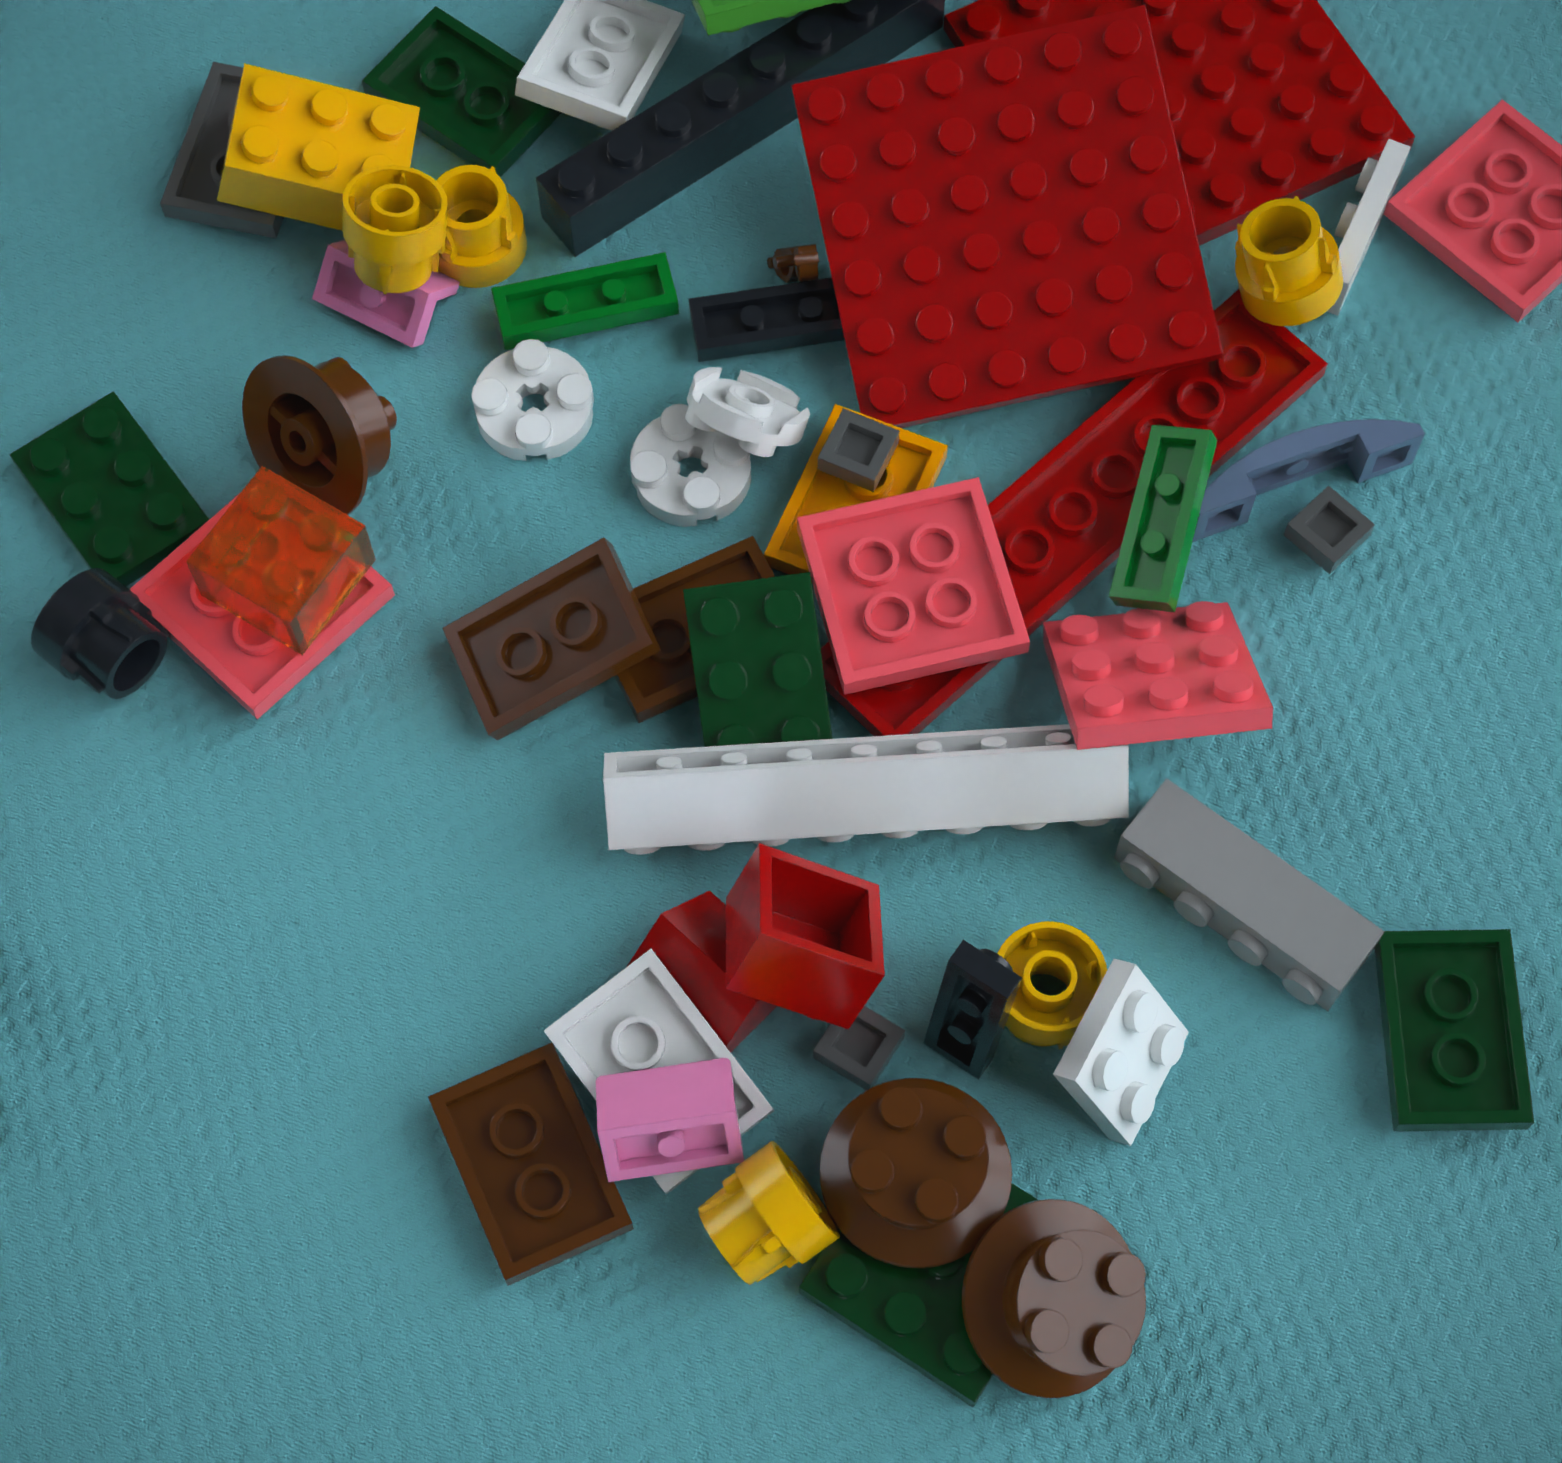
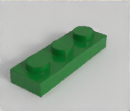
(586, 300)
(1163, 518)

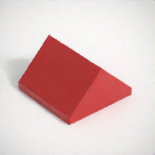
(693, 950)

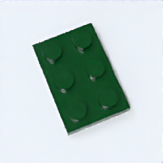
(462, 91)
(110, 490)
(758, 661)
(1453, 1031)

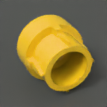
(394, 226)
(483, 228)
(1287, 263)
(1058, 952)
(767, 1216)

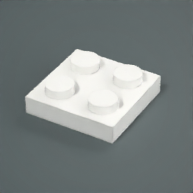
(1122, 1052)

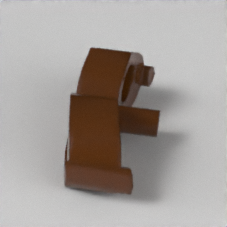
(795, 263)

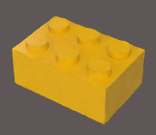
(303, 142)

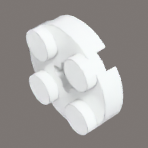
(528, 371)
(747, 409)
(700, 495)

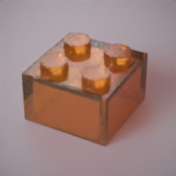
(282, 560)

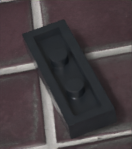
(765, 319)
(972, 1008)

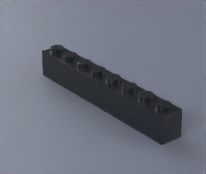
(721, 115)

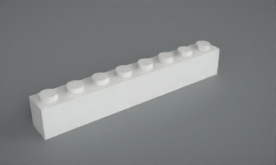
(860, 788)

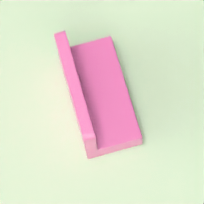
(397, 315)
(668, 1119)

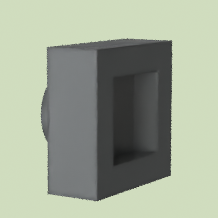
(858, 450)
(1329, 529)
(862, 1050)

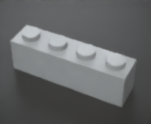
(1246, 895)

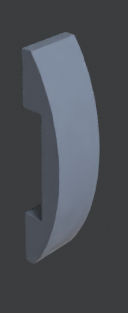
(1366, 445)

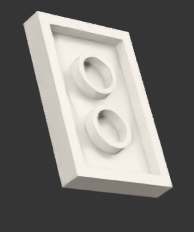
(600, 58)
(647, 1023)

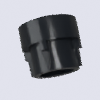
(99, 634)

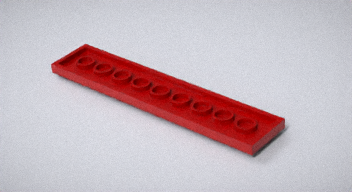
(1073, 505)

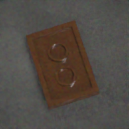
(551, 639)
(669, 675)
(530, 1163)

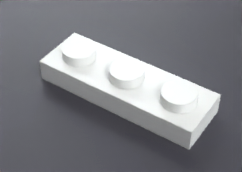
(1361, 221)

